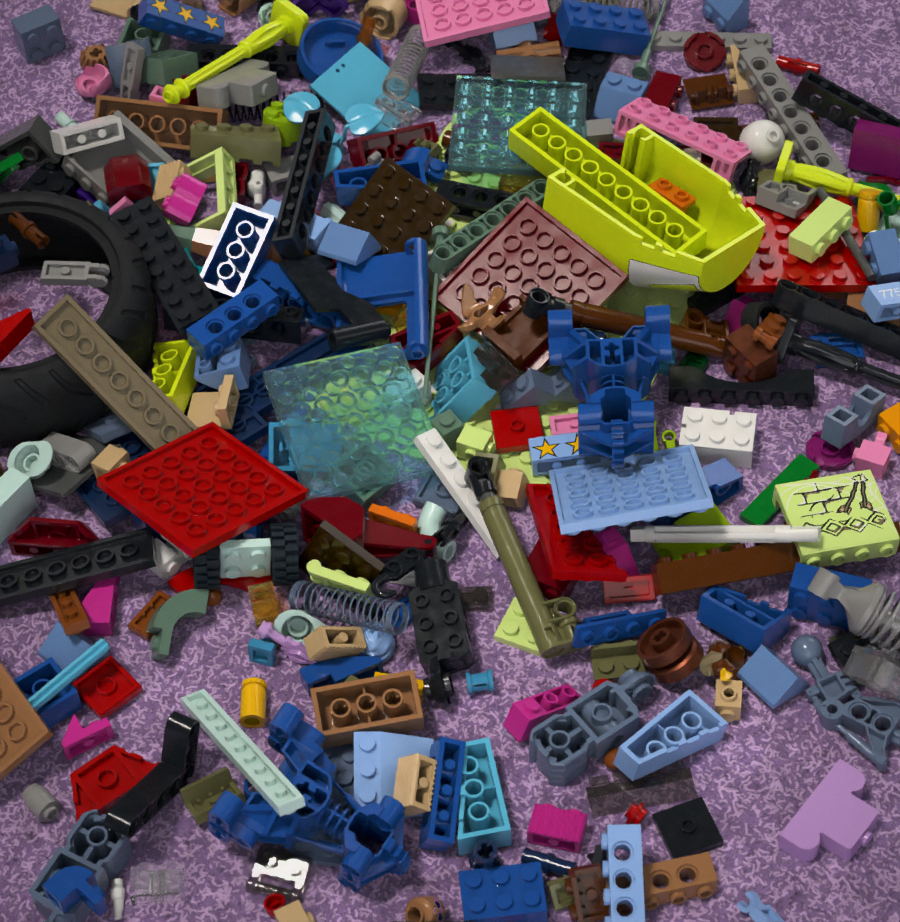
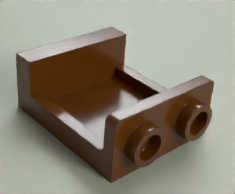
(518, 335)

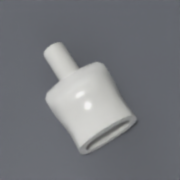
(257, 188)

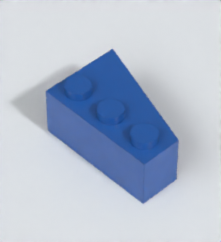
(743, 619)

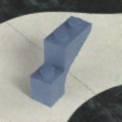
(536, 389)

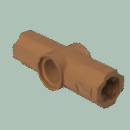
(528, 48)

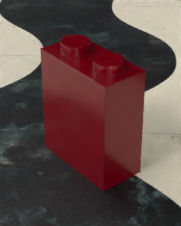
(550, 588)

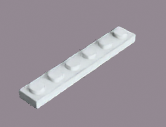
(452, 476)

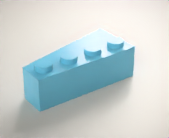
(481, 800)

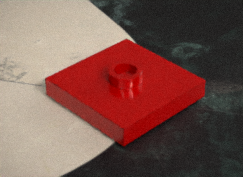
(515, 427)
(107, 687)

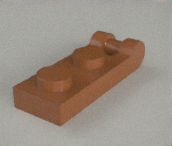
(770, 330)

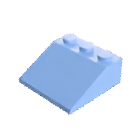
(377, 760)

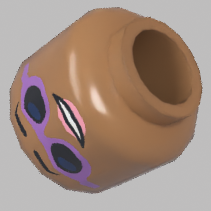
(425, 909)

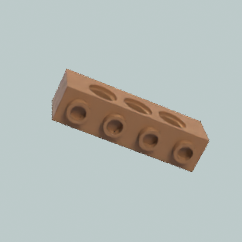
(670, 873)

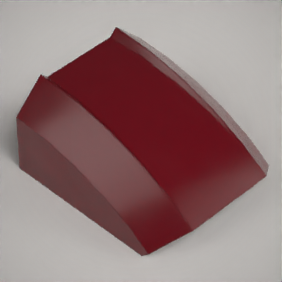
(127, 177)

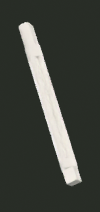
(725, 533)

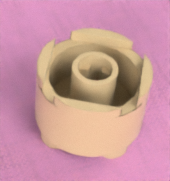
(389, 16)

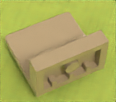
(215, 406)

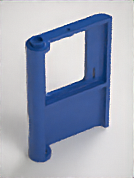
(393, 281)

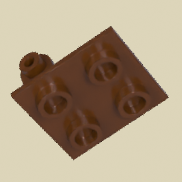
(709, 92)

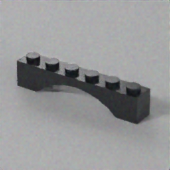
(787, 389)

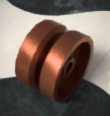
(669, 650)

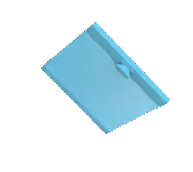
(357, 82)

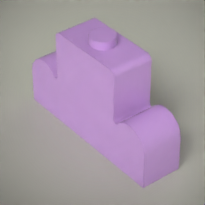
(831, 817)

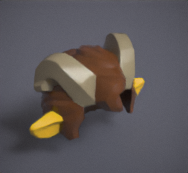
(723, 661)

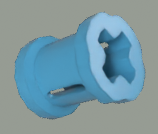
(479, 682)

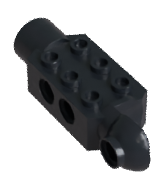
(439, 628)

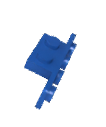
(614, 627)

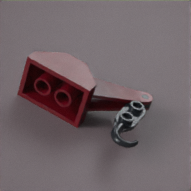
(375, 537)

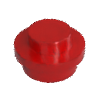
(636, 813)

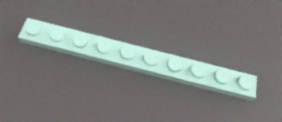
(243, 753)

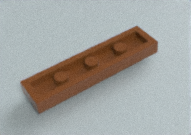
(69, 612)

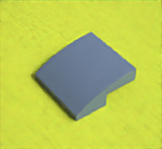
(115, 58)

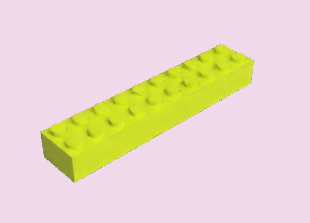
(552, 145)

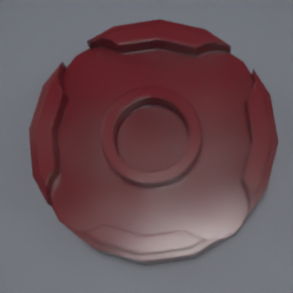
(704, 52)

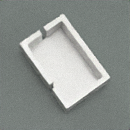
(719, 435)

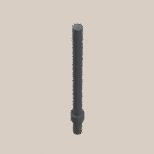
(851, 243)

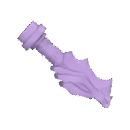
(295, 650)

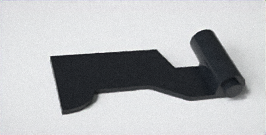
(324, 294)

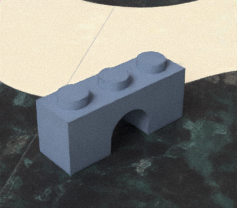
(845, 424)

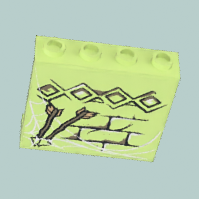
(850, 517)

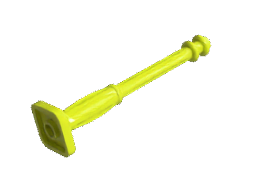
(285, 23)
(815, 176)

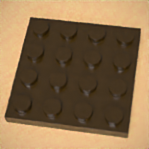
(397, 208)

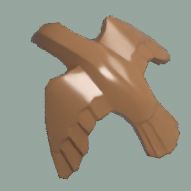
(478, 314)

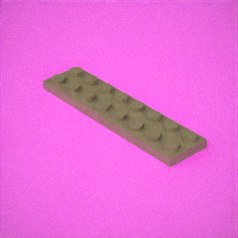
(112, 374)

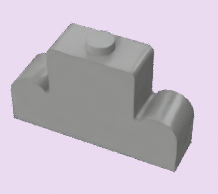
(241, 85)

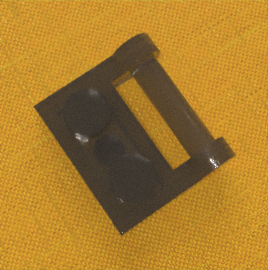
(281, 866)

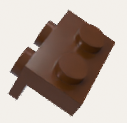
(586, 888)

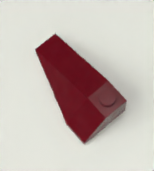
(389, 143)

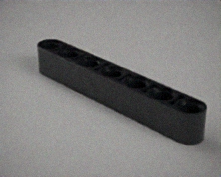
(836, 317)

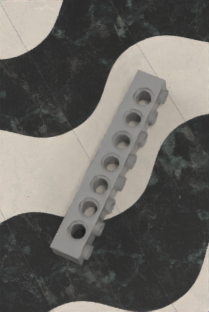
(797, 124)

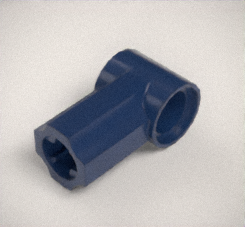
(484, 855)

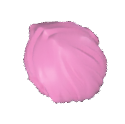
(93, 81)

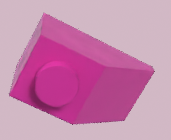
(616, 546)

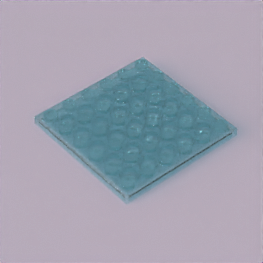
(490, 107)
(351, 420)

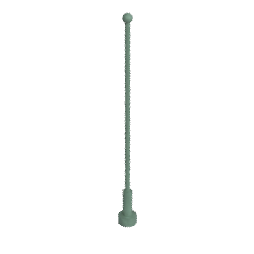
(641, 68)
(438, 234)

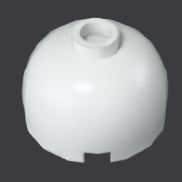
(764, 140)

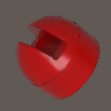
(273, 903)

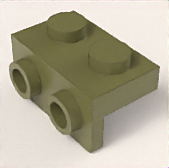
(204, 793)

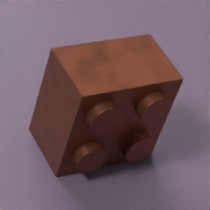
(747, 358)

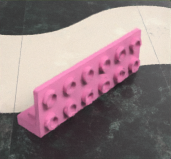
(723, 150)

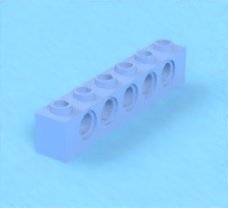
(629, 839)

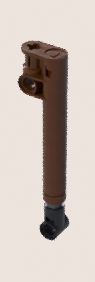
(693, 334)

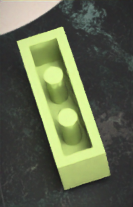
(820, 229)

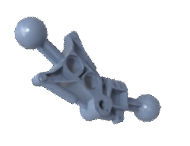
(839, 700)

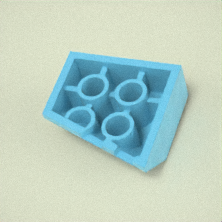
(460, 382)

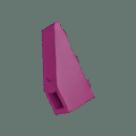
(536, 709)

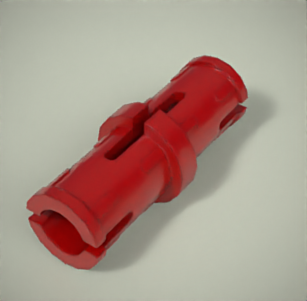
(796, 65)

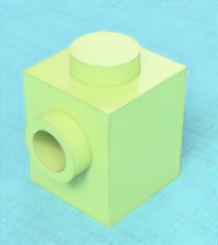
(473, 440)

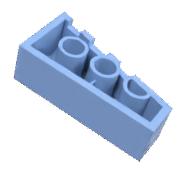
(670, 736)

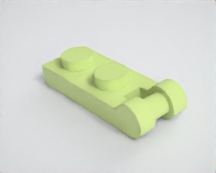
(338, 580)

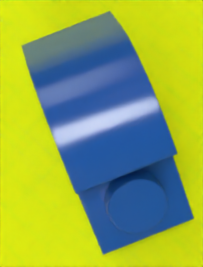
(433, 167)
(71, 886)

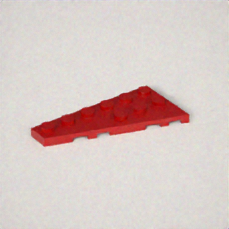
(569, 555)

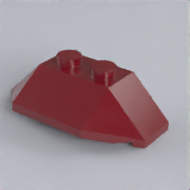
(48, 535)

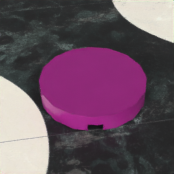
(828, 457)

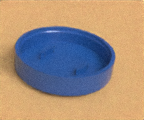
(326, 43)

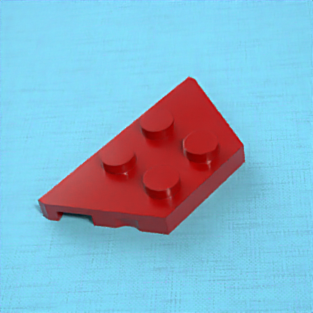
(107, 779)

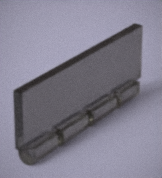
(652, 790)

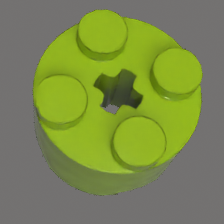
(275, 115)

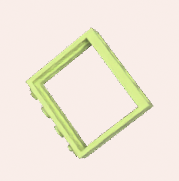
(223, 165)

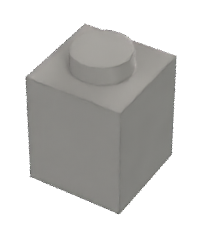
(598, 130)

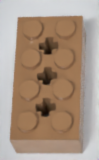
(366, 693)

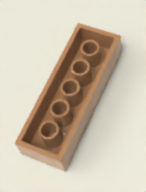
(162, 122)

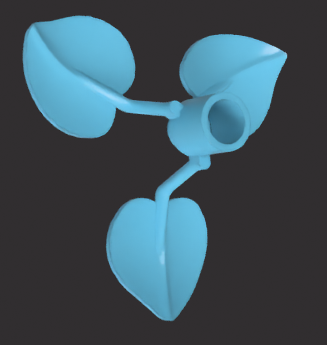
(360, 118)

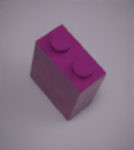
(875, 149)

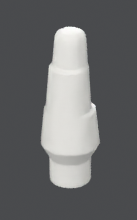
(117, 896)

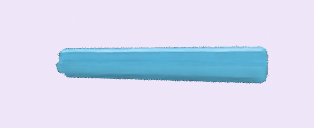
(67, 675)

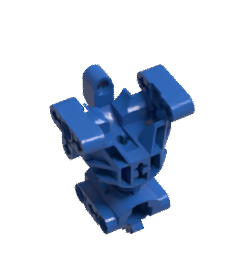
(611, 381)
(314, 777)

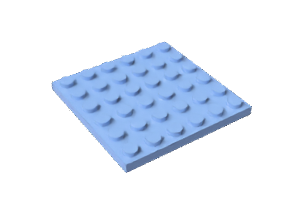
(646, 488)

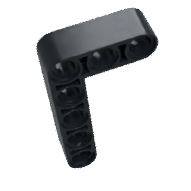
(162, 782)

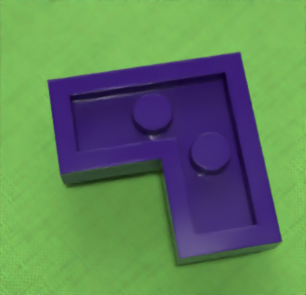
(331, 7)

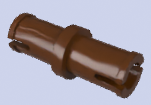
(29, 230)

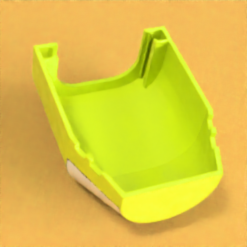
(732, 229)

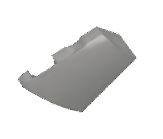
(784, 198)

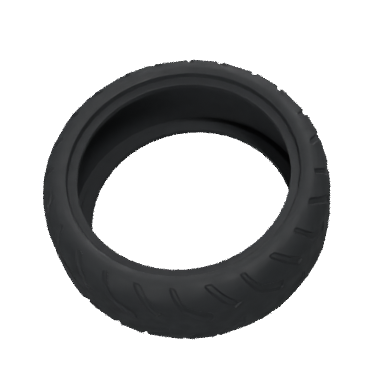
(47, 392)

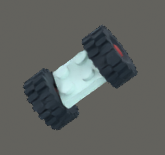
(251, 559)

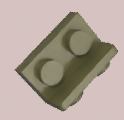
(614, 659)

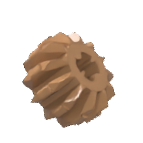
(93, 55)

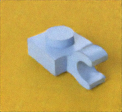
(758, 911)

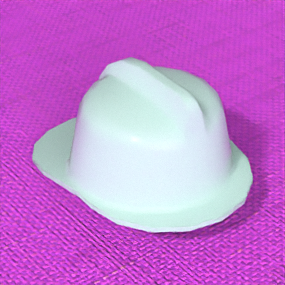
(31, 458)
(296, 624)

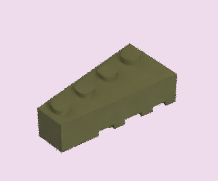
(241, 141)

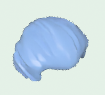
(378, 643)

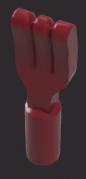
(883, 179)

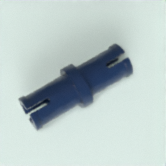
(549, 862)

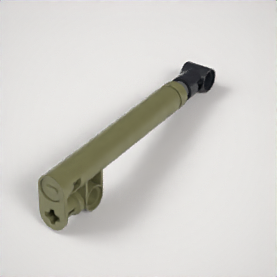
(549, 627)

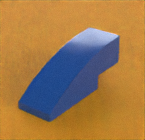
(338, 669)

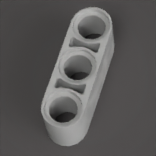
(70, 452)

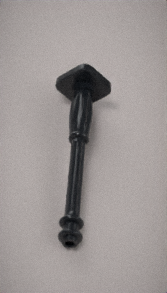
(829, 356)

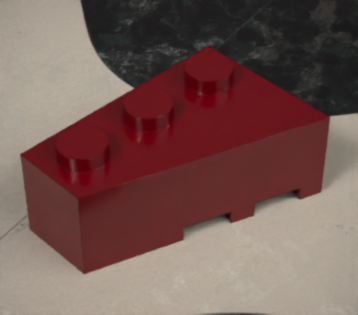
(445, 339)

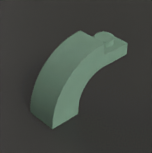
(185, 604)

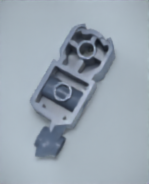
(589, 727)
(88, 847)

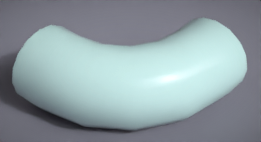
(429, 523)

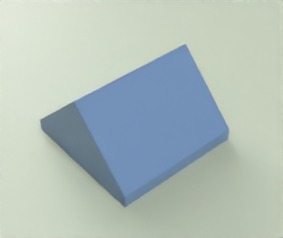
(347, 244)
(67, 648)
(771, 677)

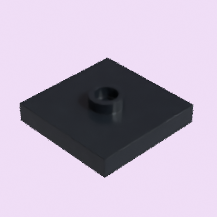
(687, 829)

